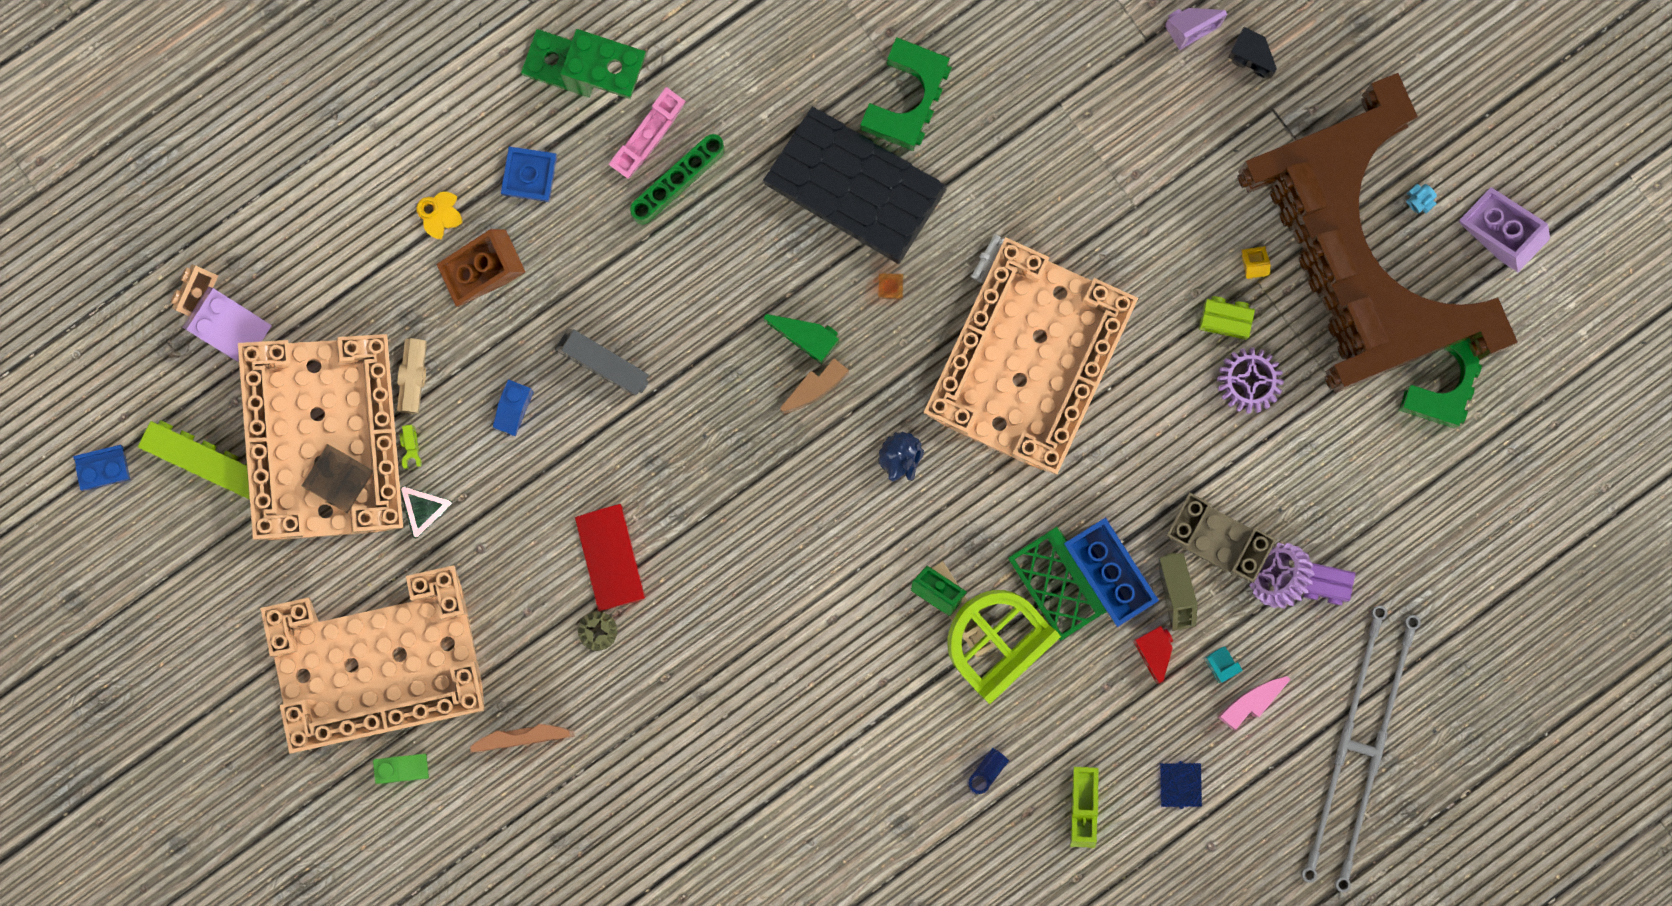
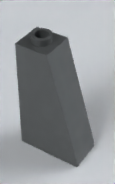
(602, 362)

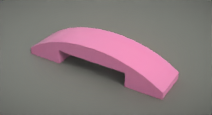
(648, 134)

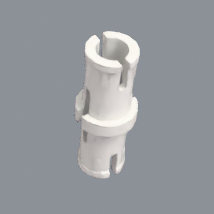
(987, 259)

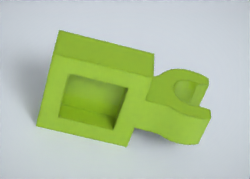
(409, 440)

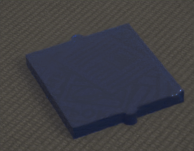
(1180, 785)

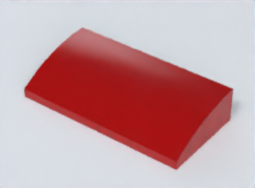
(610, 557)

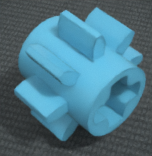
(1421, 198)

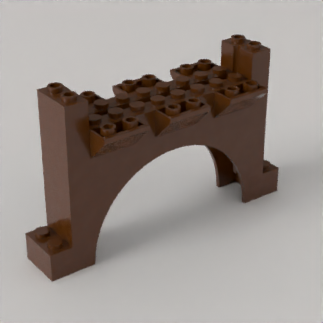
(1373, 315)

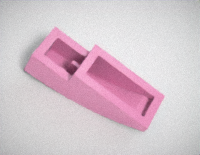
(1253, 701)

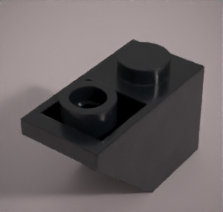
(1253, 52)

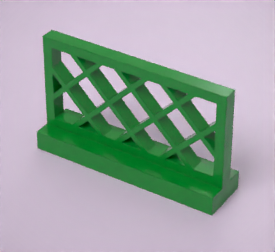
(1057, 540)

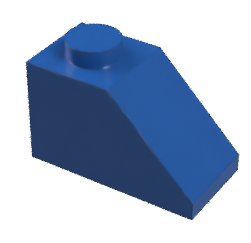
(512, 407)

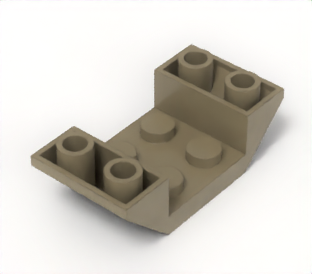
(1220, 539)

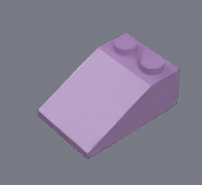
(1506, 229)
(225, 323)

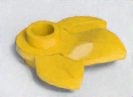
(442, 216)

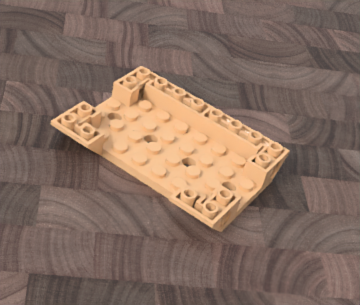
(382, 691)

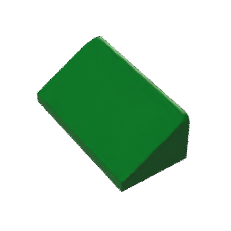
(938, 590)

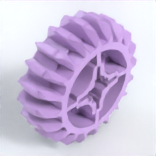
(1260, 380)
(1287, 581)

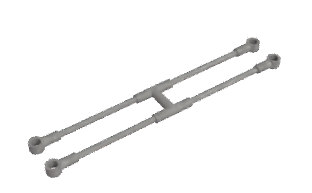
(1347, 744)

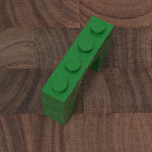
(906, 128)
(1448, 407)

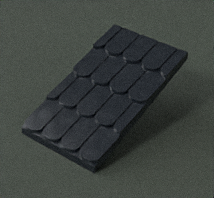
(855, 185)

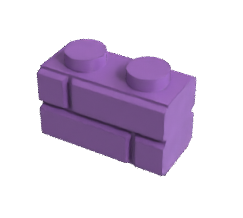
(1330, 584)

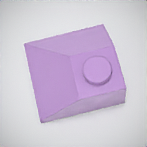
(1193, 24)

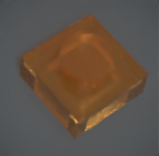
(890, 286)

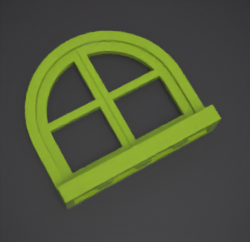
(1016, 659)

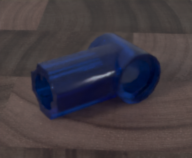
(988, 770)

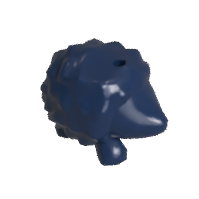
(900, 455)

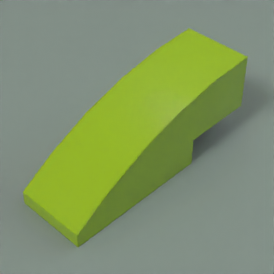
(1084, 807)

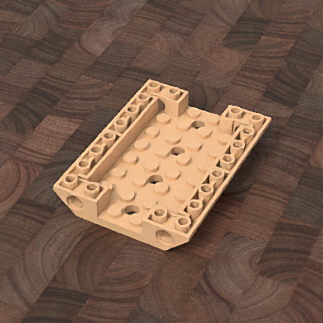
(1058, 372)
(285, 440)

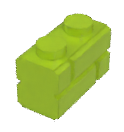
(1227, 318)

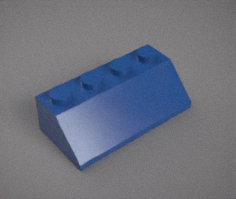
(1111, 572)

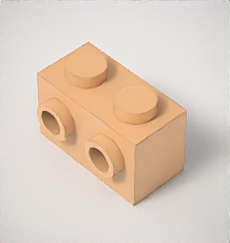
(194, 286)

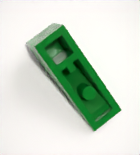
(808, 336)

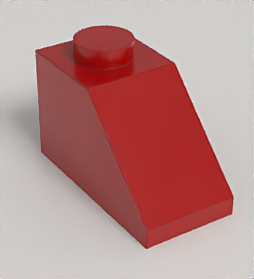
(1155, 651)

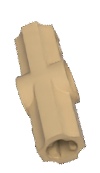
(411, 376)

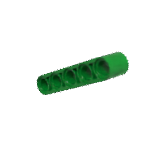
(674, 190)

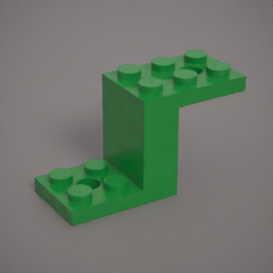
(583, 63)

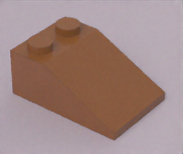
(481, 266)

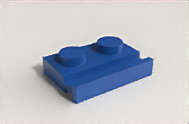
(101, 467)

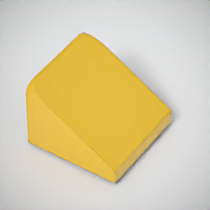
(1256, 262)

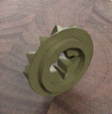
(602, 641)

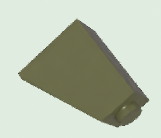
(1178, 591)

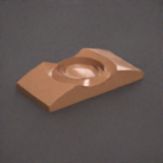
(522, 736)

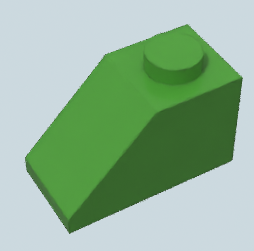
(400, 768)

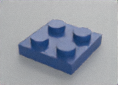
(529, 174)

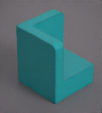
(1222, 664)

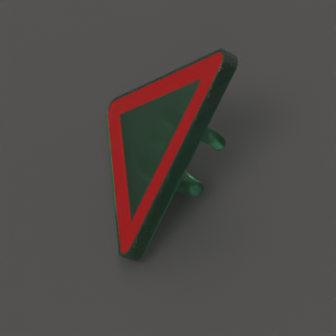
(422, 509)

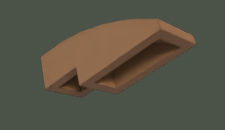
(815, 387)

